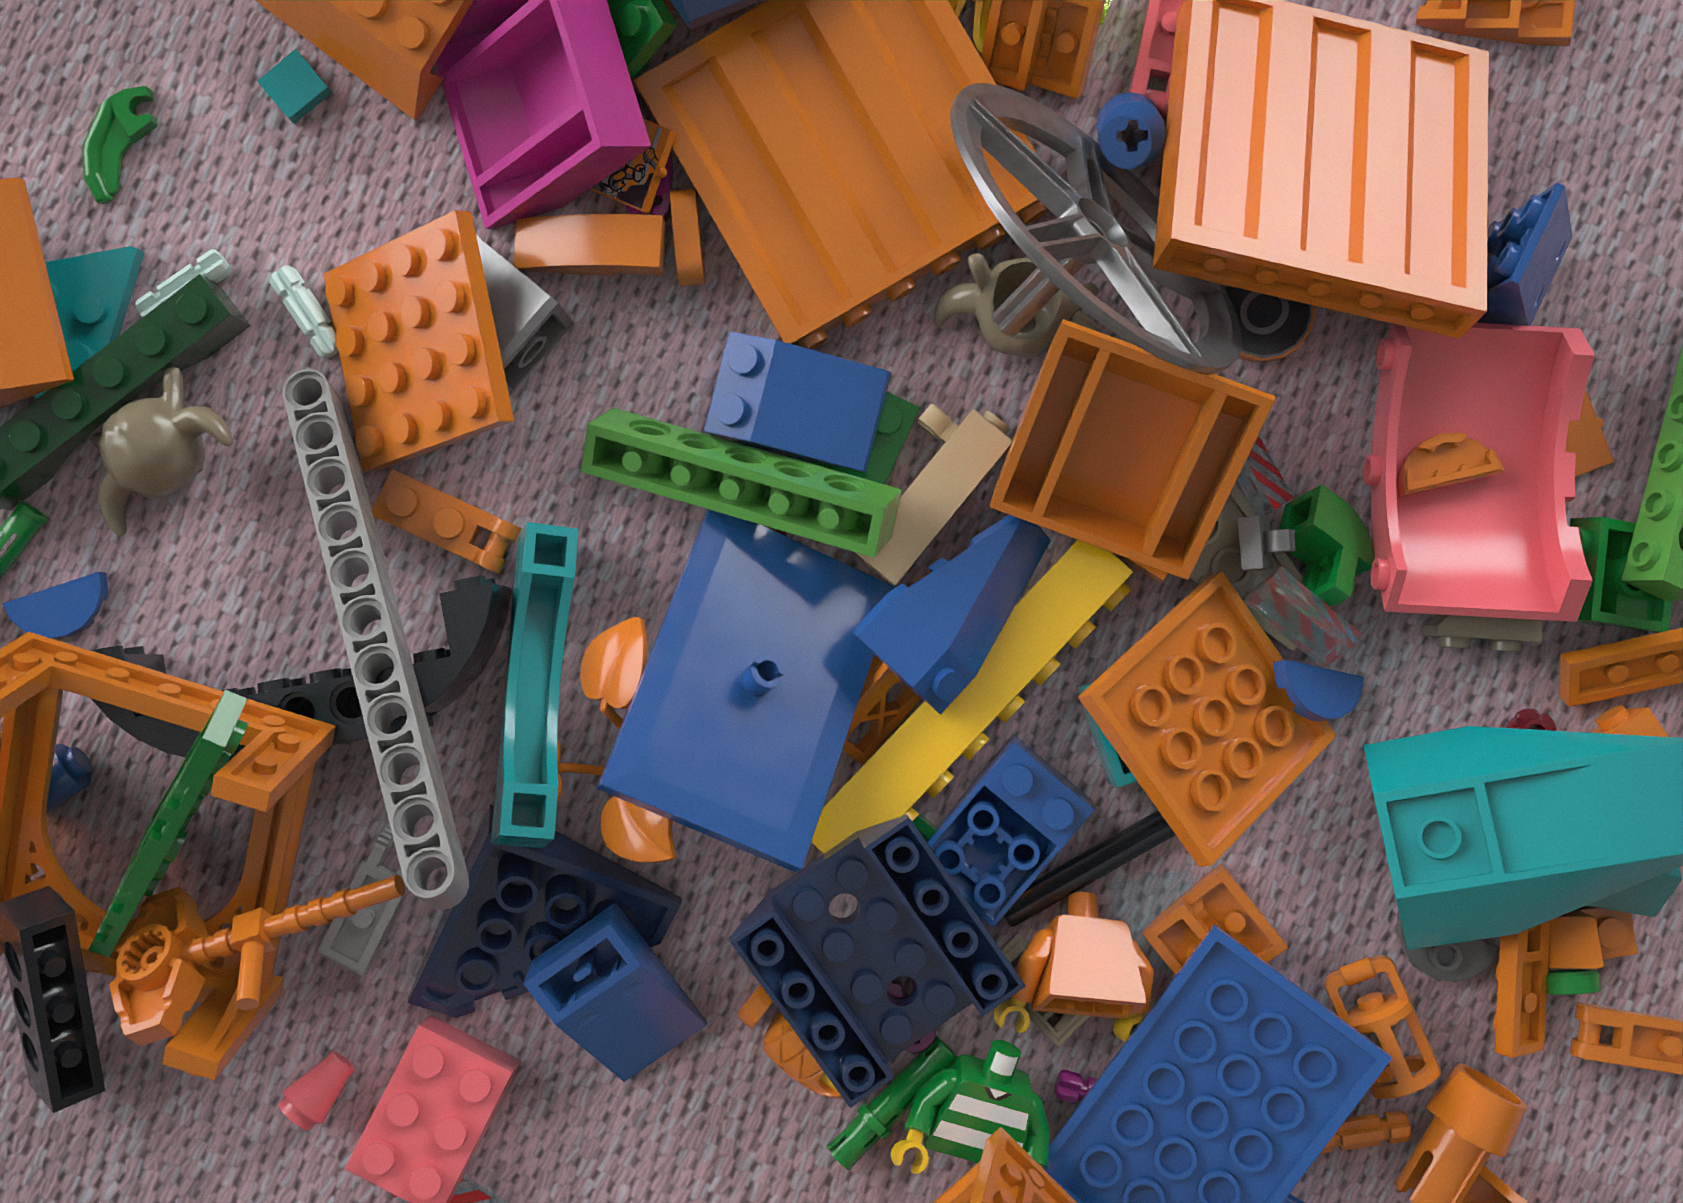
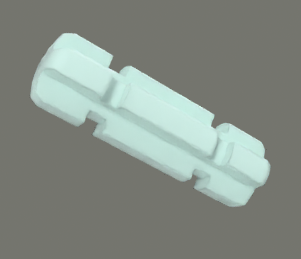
(210, 265)
(305, 310)

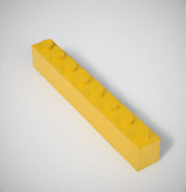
(930, 743)

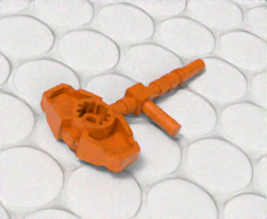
(169, 943)

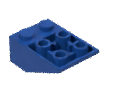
(1525, 256)
(1008, 828)
(613, 994)

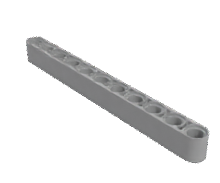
(381, 649)

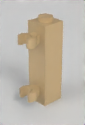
(941, 486)

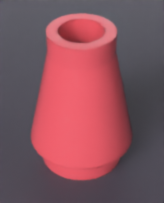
(315, 1092)

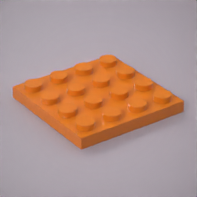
(418, 343)
(1205, 720)

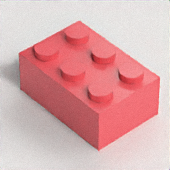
(433, 1114)

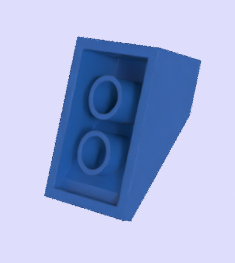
(797, 402)

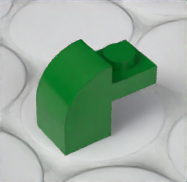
(1329, 542)

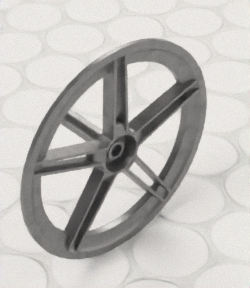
(1088, 230)

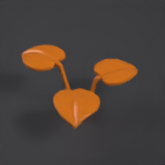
(611, 674)

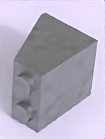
(523, 314)

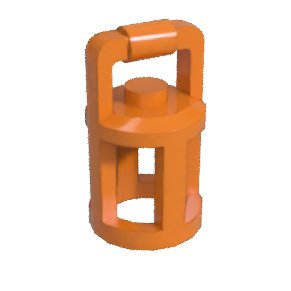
(1377, 1015)

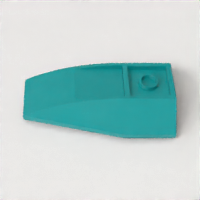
(1521, 824)

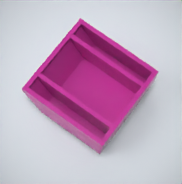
(539, 103)

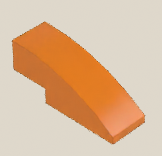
(591, 244)

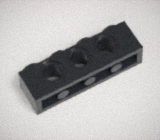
(51, 998)

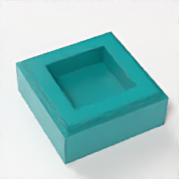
(294, 86)

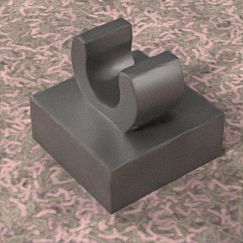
(1259, 542)

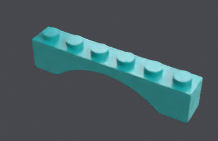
(529, 725)

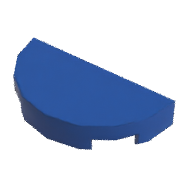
(61, 608)
(1318, 691)

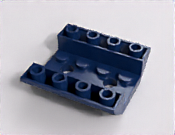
(836, 971)

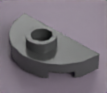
(1450, 961)

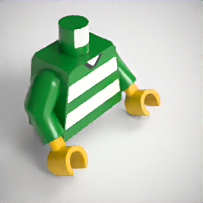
(970, 1103)

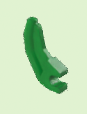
(109, 138)

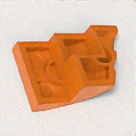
(1502, 20)

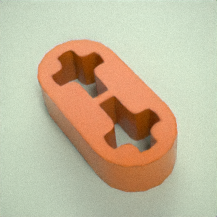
(687, 237)

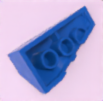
(950, 619)

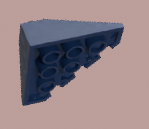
(520, 908)

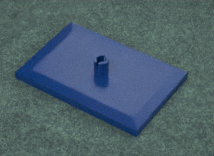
(747, 691)
(1216, 1090)

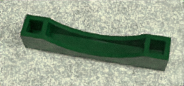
(174, 334)

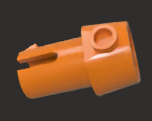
(1470, 1123)

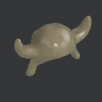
(991, 292)
(153, 448)

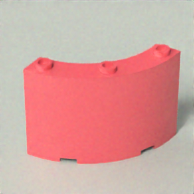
(1498, 539)

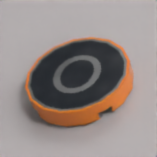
(1269, 324)

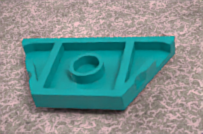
(93, 298)

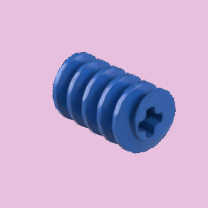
(1146, 140)

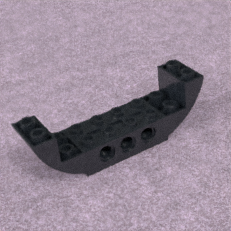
(473, 624)

